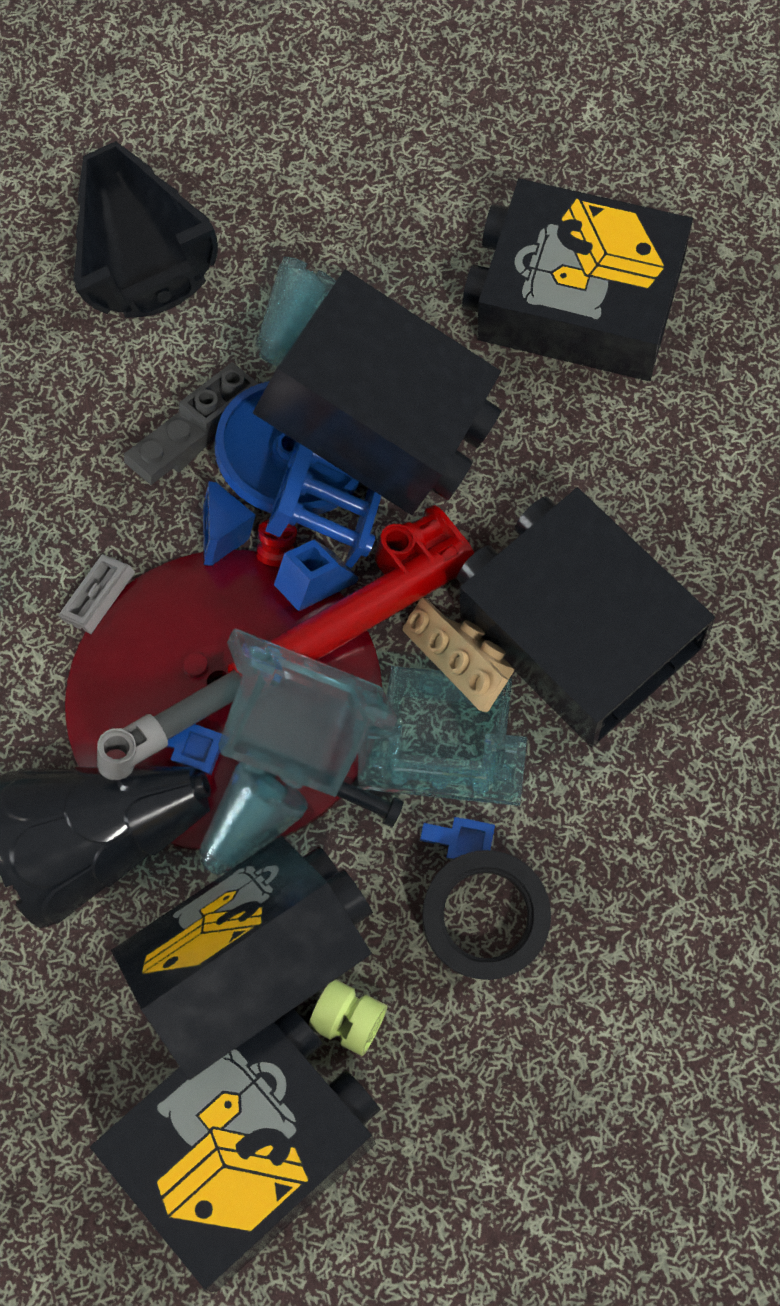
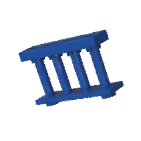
(299, 481)

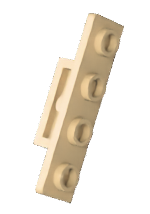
(460, 653)

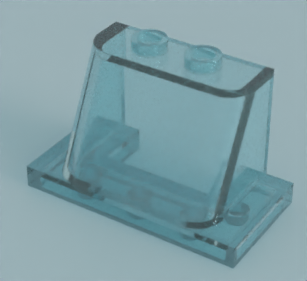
(298, 715)
(443, 744)

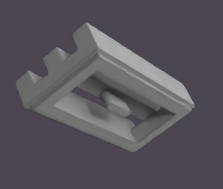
(100, 589)

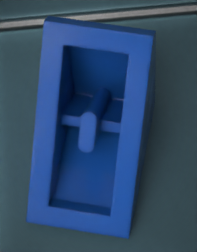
(225, 523)

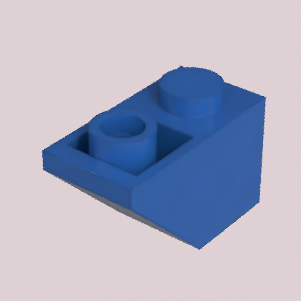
(312, 574)

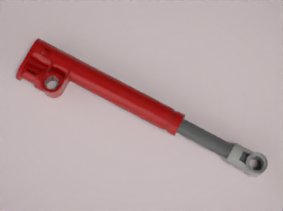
(428, 560)

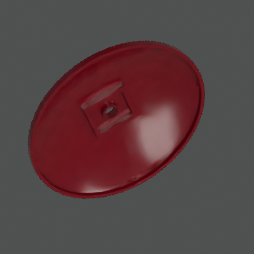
(170, 641)

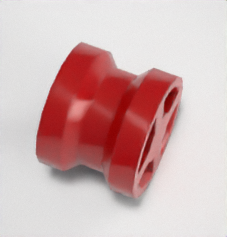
(271, 547)

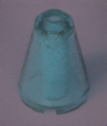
(290, 307)
(249, 818)

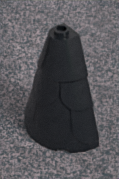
(137, 237)
(80, 832)

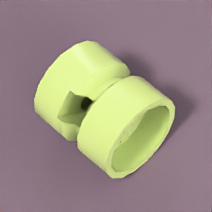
(347, 1017)

